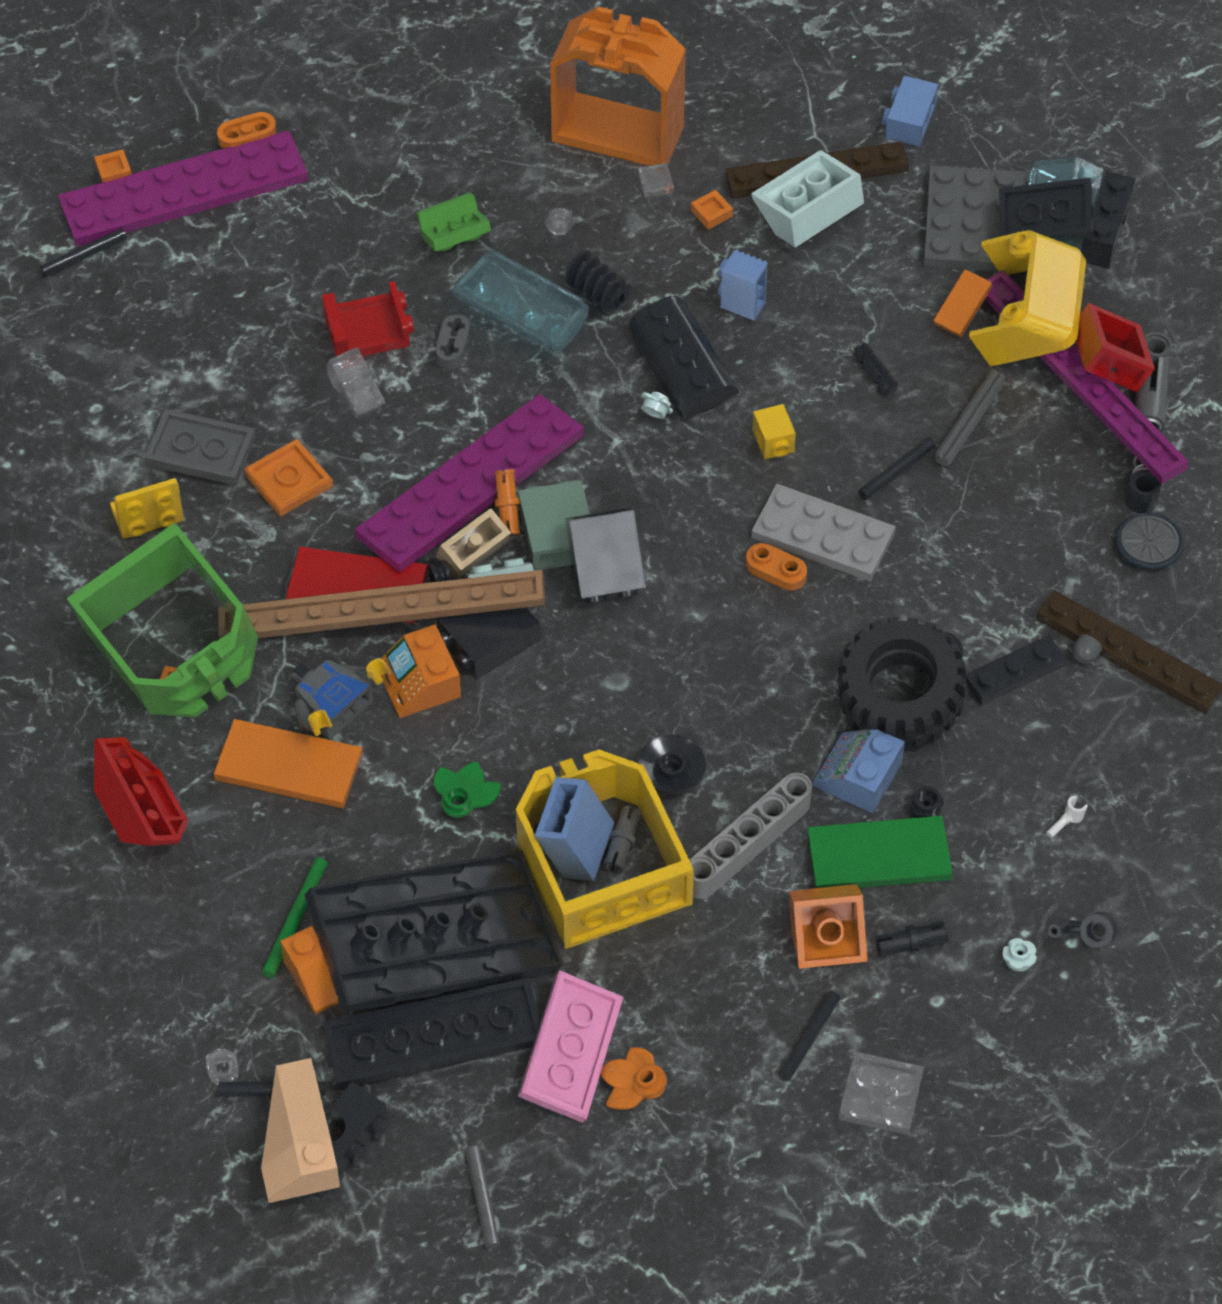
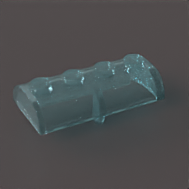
(523, 300)

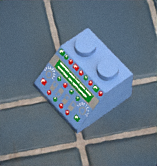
(861, 767)

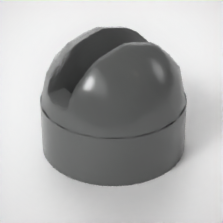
(1086, 649)

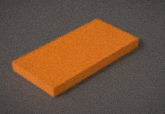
(288, 763)

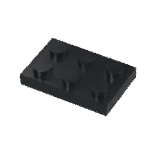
(1052, 209)

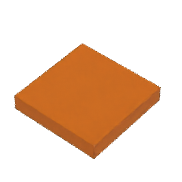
(288, 477)

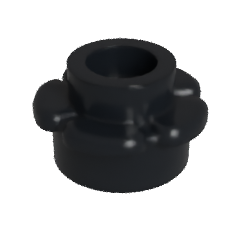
(927, 795)

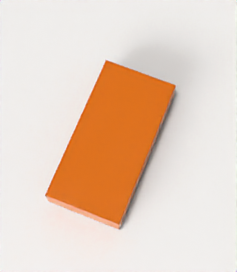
(963, 303)

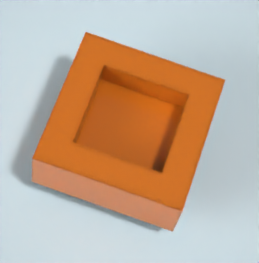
(112, 166)
(711, 209)

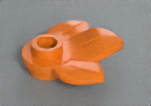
(628, 1079)

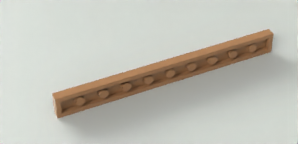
(391, 604)

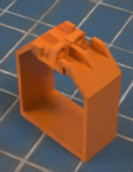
(610, 125)

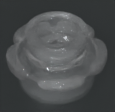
(559, 221)

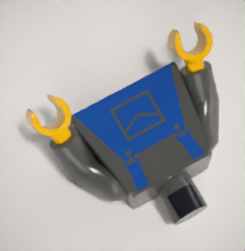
(334, 694)

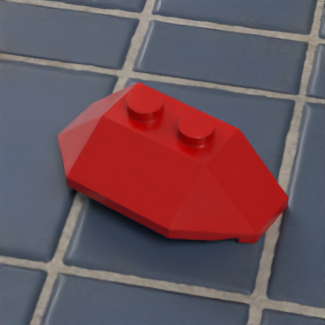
(136, 795)

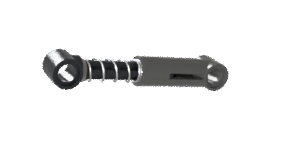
(1152, 403)

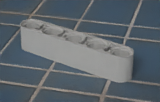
(755, 822)

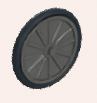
(1149, 541)

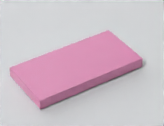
(570, 1046)

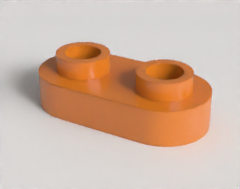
(246, 129)
(775, 566)

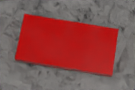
(334, 572)

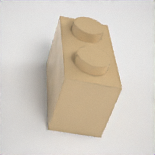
(473, 544)

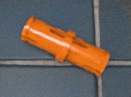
(507, 500)

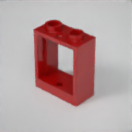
(1113, 342)

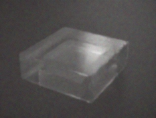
(655, 180)

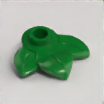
(466, 787)

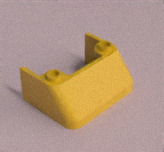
(1052, 298)

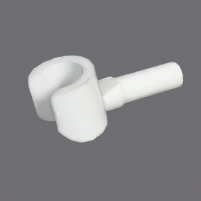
(1070, 815)

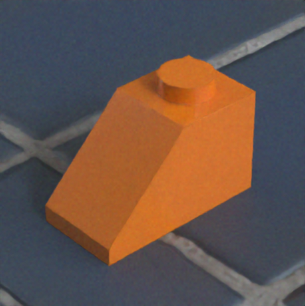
(309, 969)

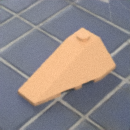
(297, 1140)

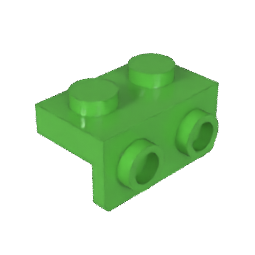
(452, 223)

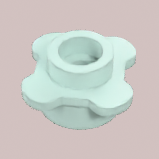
(656, 405)

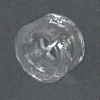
(224, 1056)

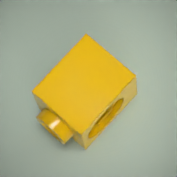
(774, 431)

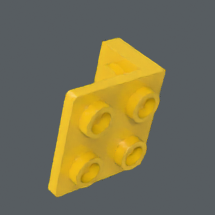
(148, 508)

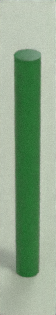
(294, 917)

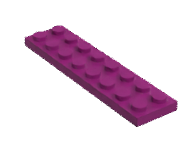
(183, 188)
(468, 483)

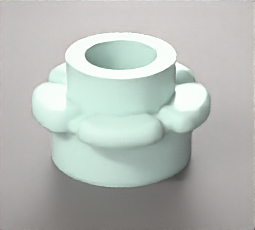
(1019, 962)

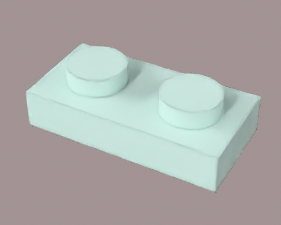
(510, 566)

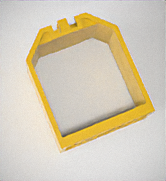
(623, 902)

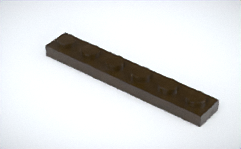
(866, 161)
(1131, 652)

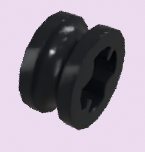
(439, 572)

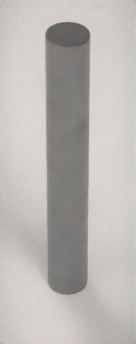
(482, 1197)

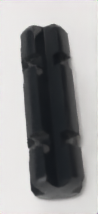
(876, 369)

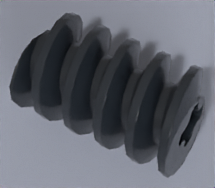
(598, 283)

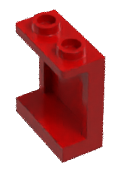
(368, 323)

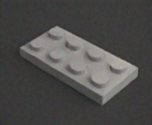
(823, 532)

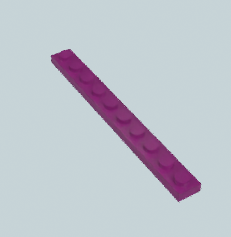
(1101, 397)

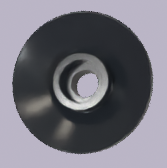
(676, 753)

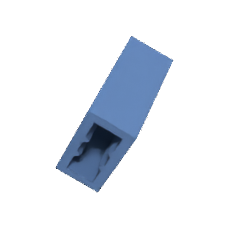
(574, 829)

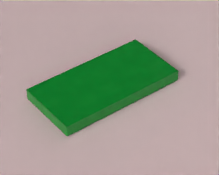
(880, 853)

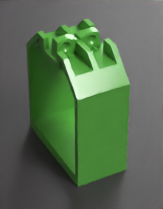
(133, 582)

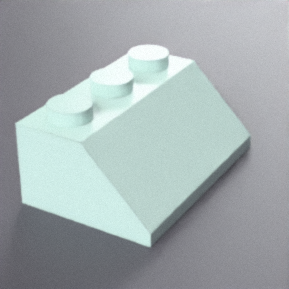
(809, 197)

